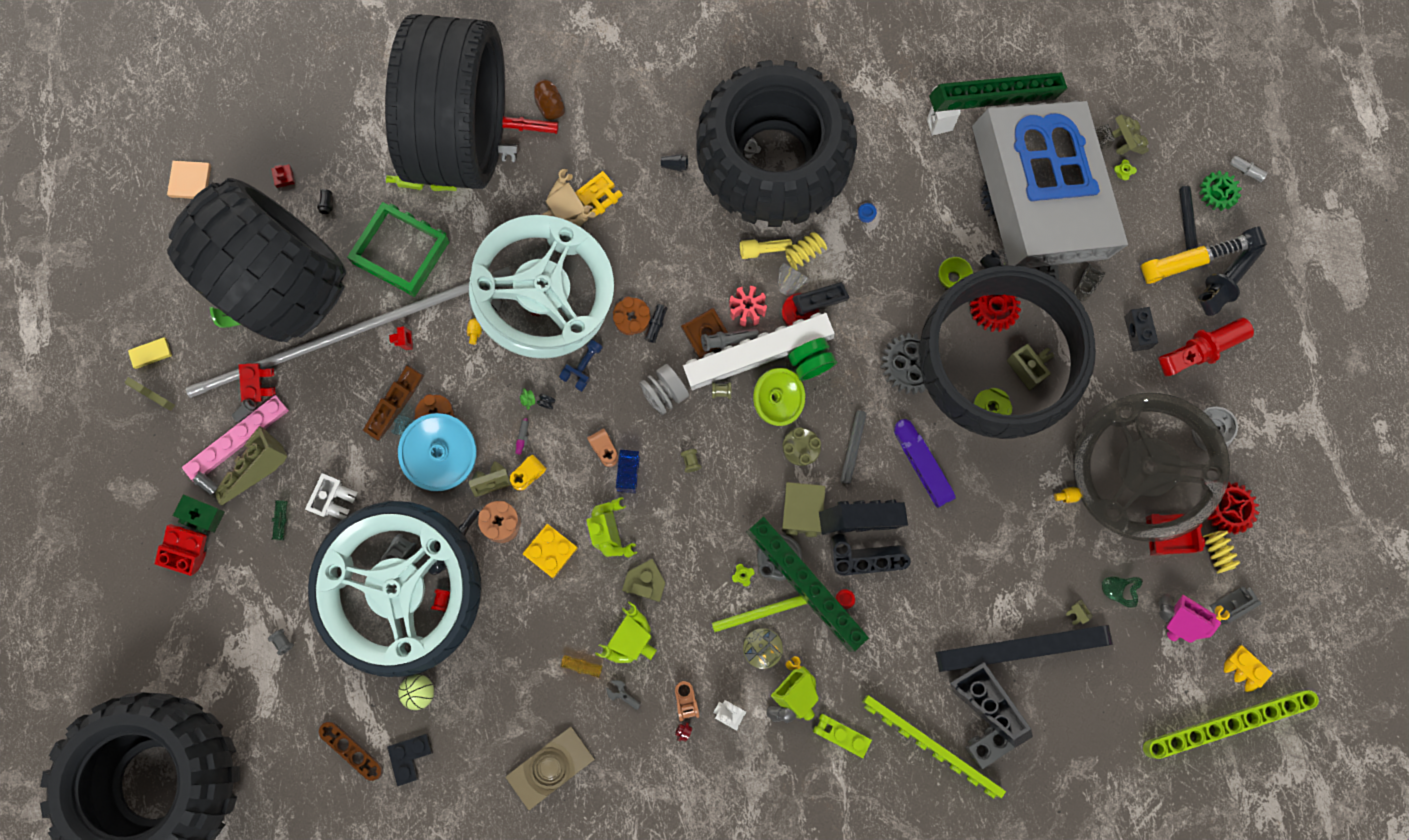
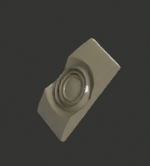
(550, 768)

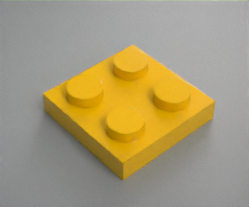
(550, 551)

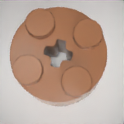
(510, 521)

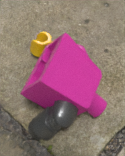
(1189, 618)

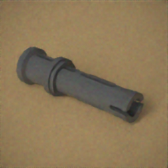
(722, 339)

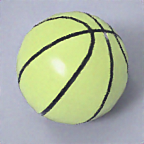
(416, 692)

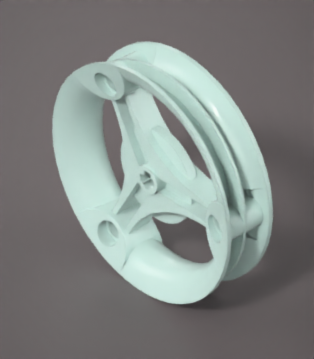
(528, 283)

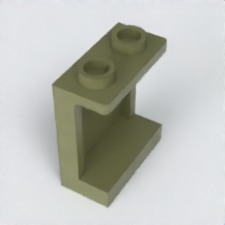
(802, 509)

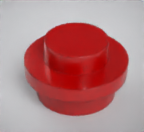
(845, 598)

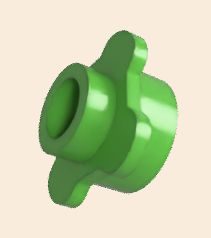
(527, 398)

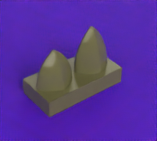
(484, 484)

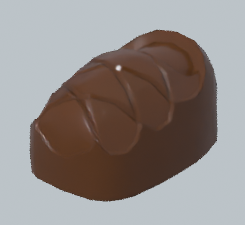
(548, 100)

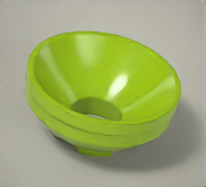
(953, 265)

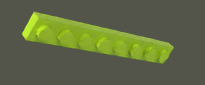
(939, 752)

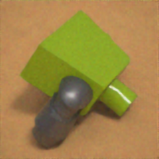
(794, 695)

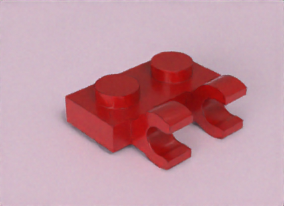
(250, 382)

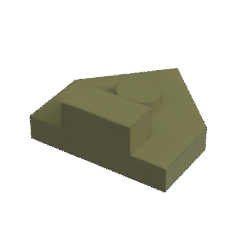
(645, 581)

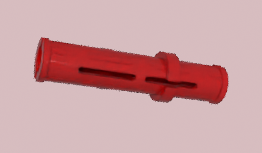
(530, 125)

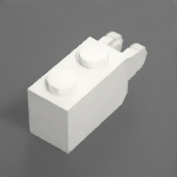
(729, 714)

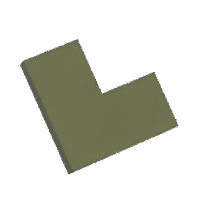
(148, 393)

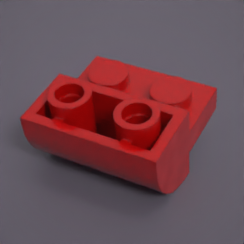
(181, 550)

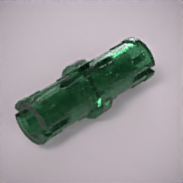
(278, 532)

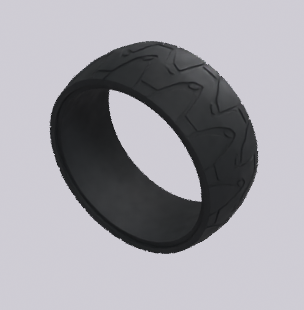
(1052, 298)

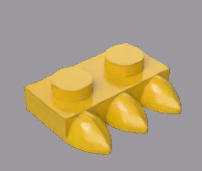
(1247, 668)

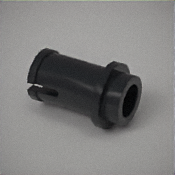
(325, 202)

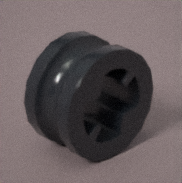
(546, 401)

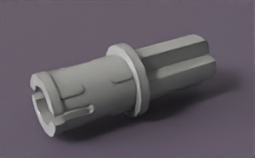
(1248, 168)

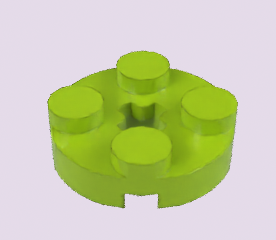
(995, 396)

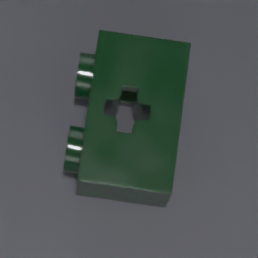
(188, 509)

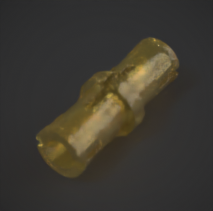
(581, 666)

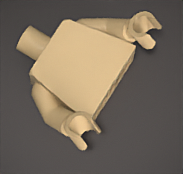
(564, 202)

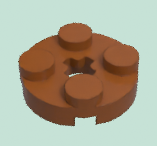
(636, 325)
(432, 402)

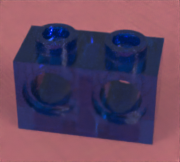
(627, 471)

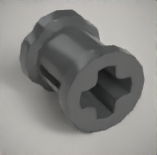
(280, 642)

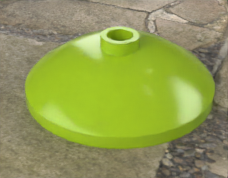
(788, 397)

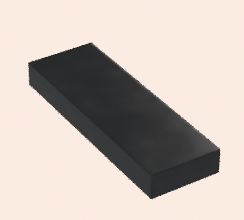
(820, 298)

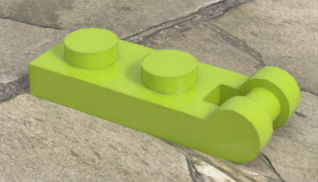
(842, 736)

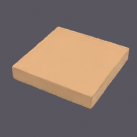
(188, 179)

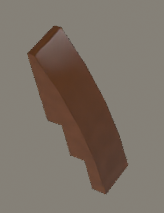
(393, 403)

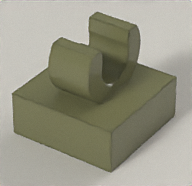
(1081, 612)

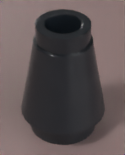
(675, 162)

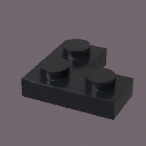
(403, 756)

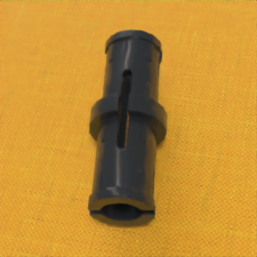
(656, 323)

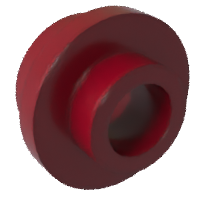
(683, 732)

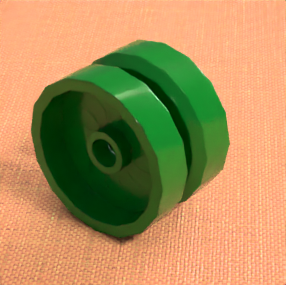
(812, 359)

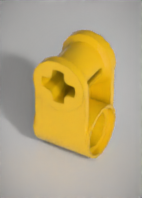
(528, 471)

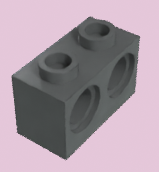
(992, 751)

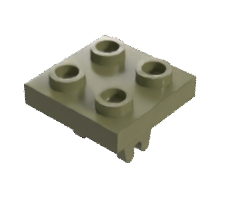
(1130, 130)

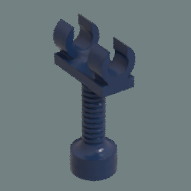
(593, 347)

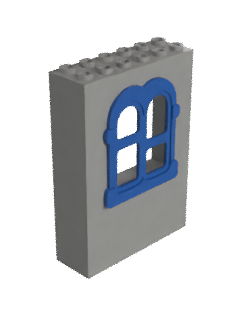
(1050, 222)

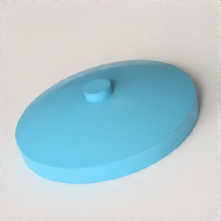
(437, 452)

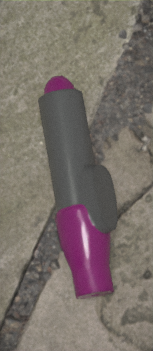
(522, 437)

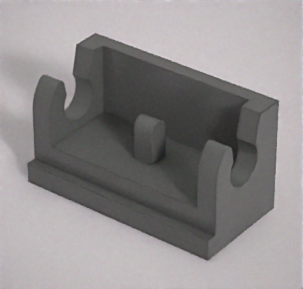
(1237, 603)

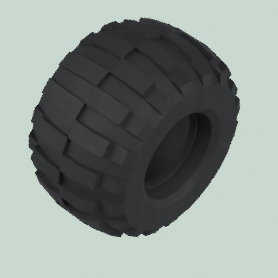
(784, 101)
(255, 261)
(90, 765)

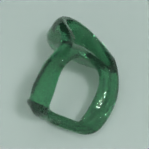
(1114, 587)

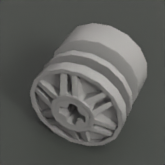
(665, 388)
(1224, 421)

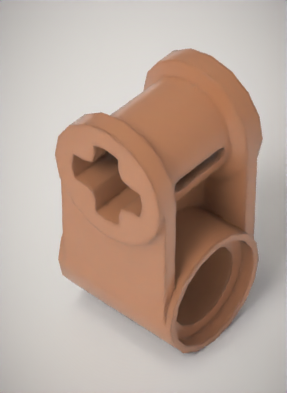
(603, 445)
(686, 703)

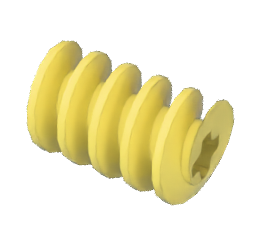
(804, 249)
(1222, 551)

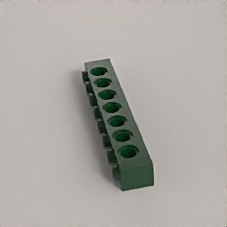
(997, 91)
(807, 585)

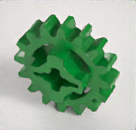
(1220, 190)

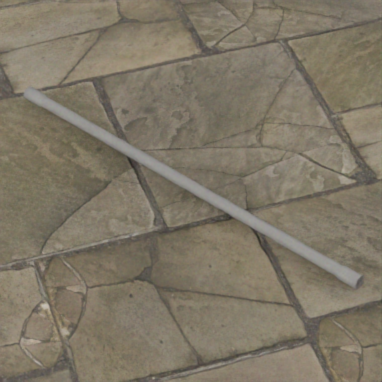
(204, 386)

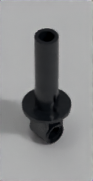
(1223, 287)

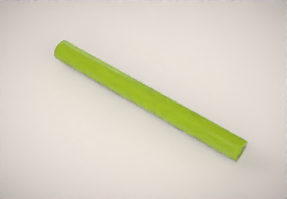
(758, 613)

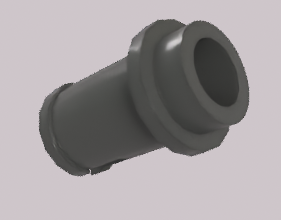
(247, 407)
(205, 483)

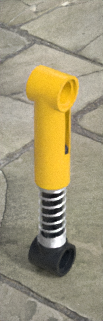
(1158, 269)

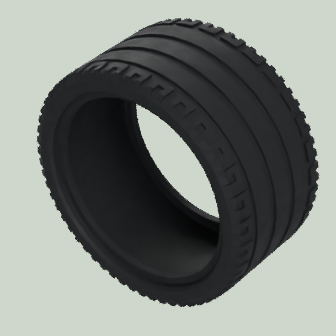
(445, 101)

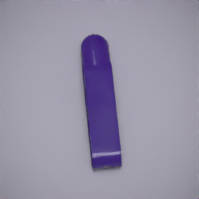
(923, 463)

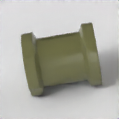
(721, 390)
(691, 460)

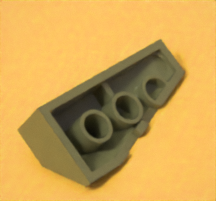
(259, 460)

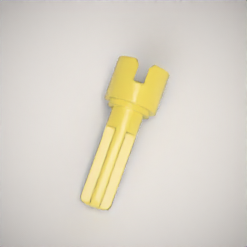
(752, 248)

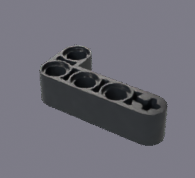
(899, 558)

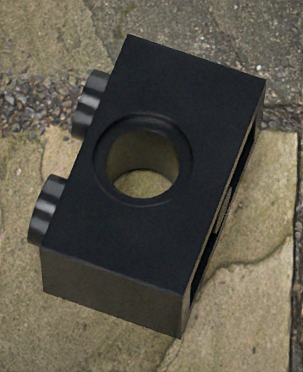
(1141, 329)

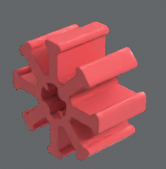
(754, 309)

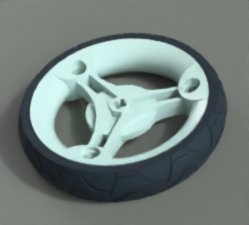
(325, 589)

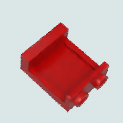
(1189, 543)

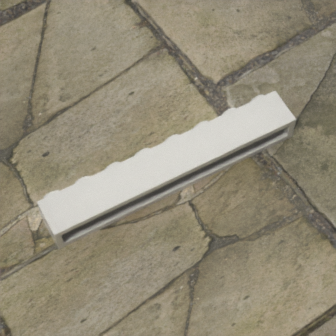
(757, 351)

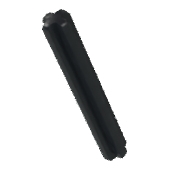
(1188, 217)

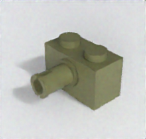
(1030, 366)

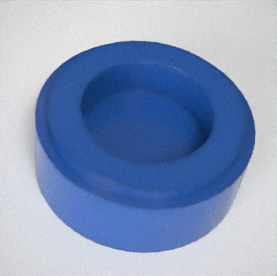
(867, 212)

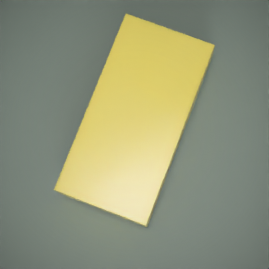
(150, 353)

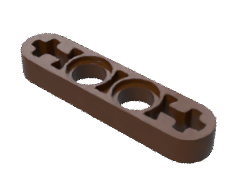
(350, 751)

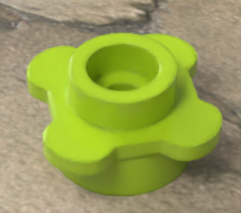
(1124, 175)
(743, 580)

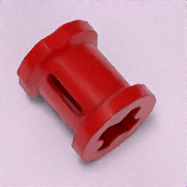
(441, 600)

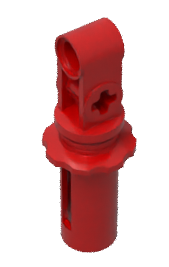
(1206, 346)

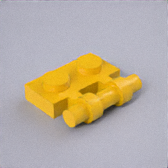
(595, 189)

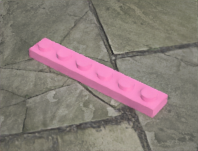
(235, 438)

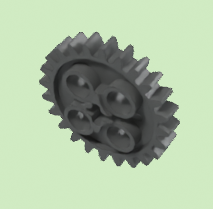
(901, 376)

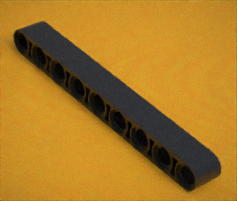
(1024, 648)

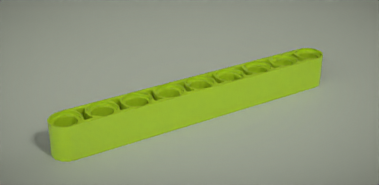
(1239, 721)

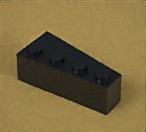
(863, 516)
(989, 700)

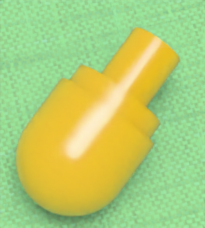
(473, 331)
(1068, 495)

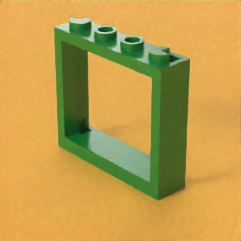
(413, 287)

